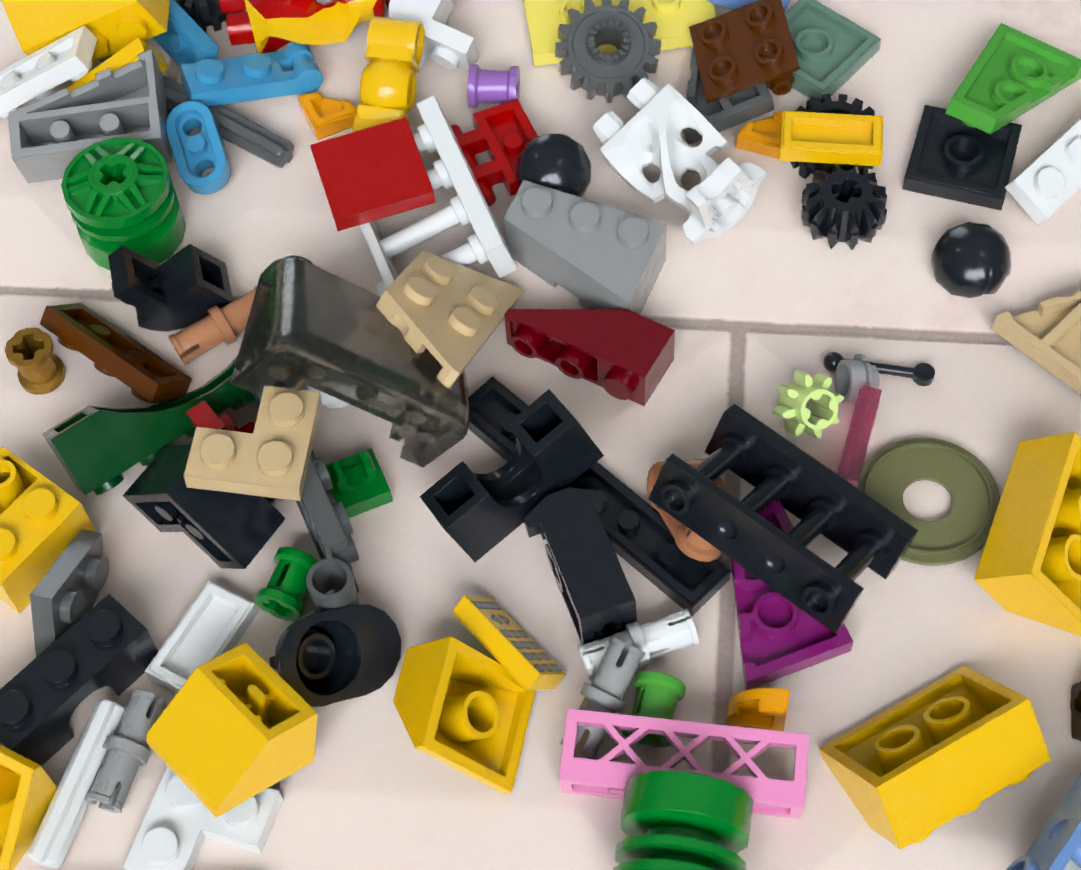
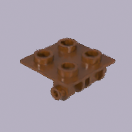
(745, 50)

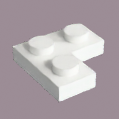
(180, 823)

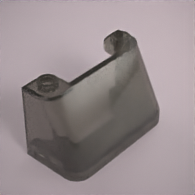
(335, 339)

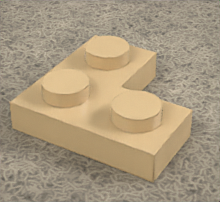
(264, 462)

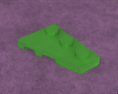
(1011, 79)

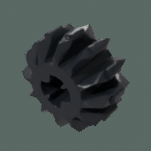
(844, 206)

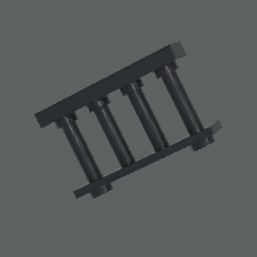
(807, 490)

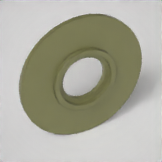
(959, 472)

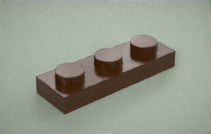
(115, 352)

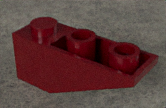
(600, 345)

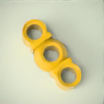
(390, 77)

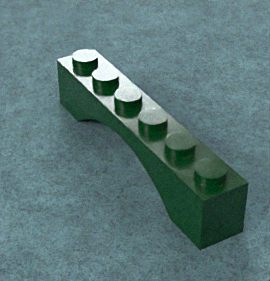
(107, 441)

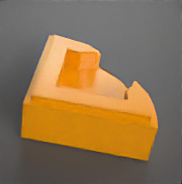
(326, 115)
(762, 136)
(759, 708)

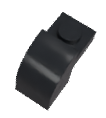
(170, 293)

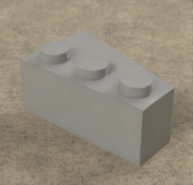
(114, 105)
(586, 247)

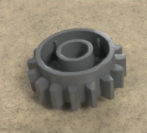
(611, 25)

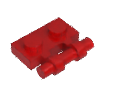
(503, 134)

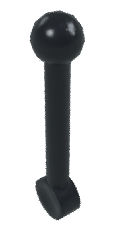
(921, 374)

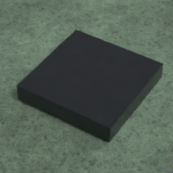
(961, 160)

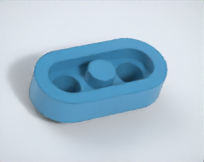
(199, 151)

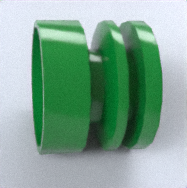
(125, 198)
(683, 823)

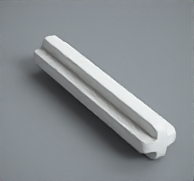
(69, 801)

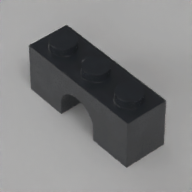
(489, 506)
(97, 652)

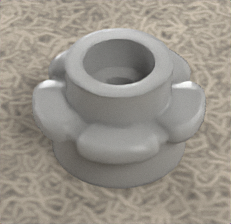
(853, 375)

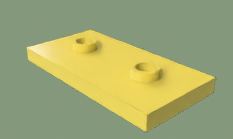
(671, 17)

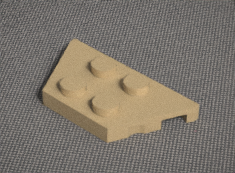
(446, 310)
(1048, 336)

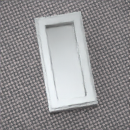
(205, 632)

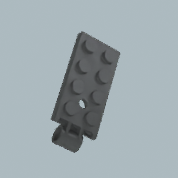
(330, 533)

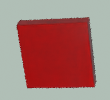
(372, 174)

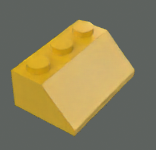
(110, 21)
(1036, 535)
(937, 755)

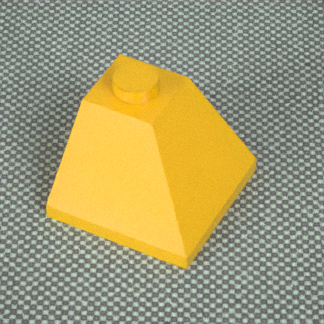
(464, 710)

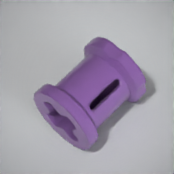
(492, 85)

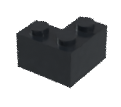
(222, 524)

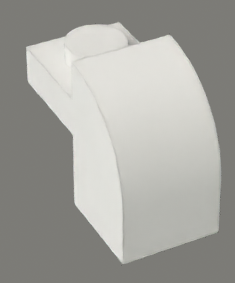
(445, 44)

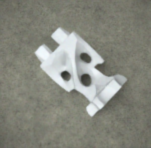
(655, 138)

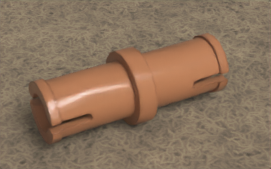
(217, 327)

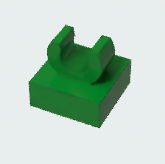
(359, 483)

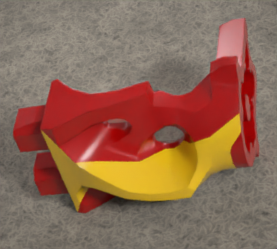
(305, 22)

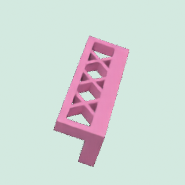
(609, 778)

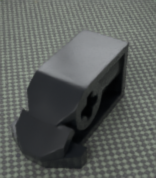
(584, 562)

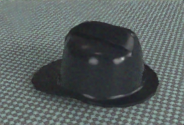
(338, 653)

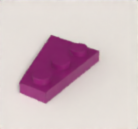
(775, 632)

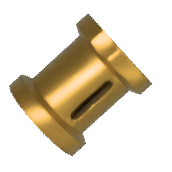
(37, 366)

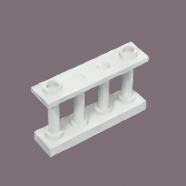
(465, 208)

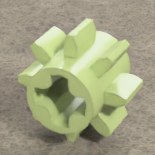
(821, 411)

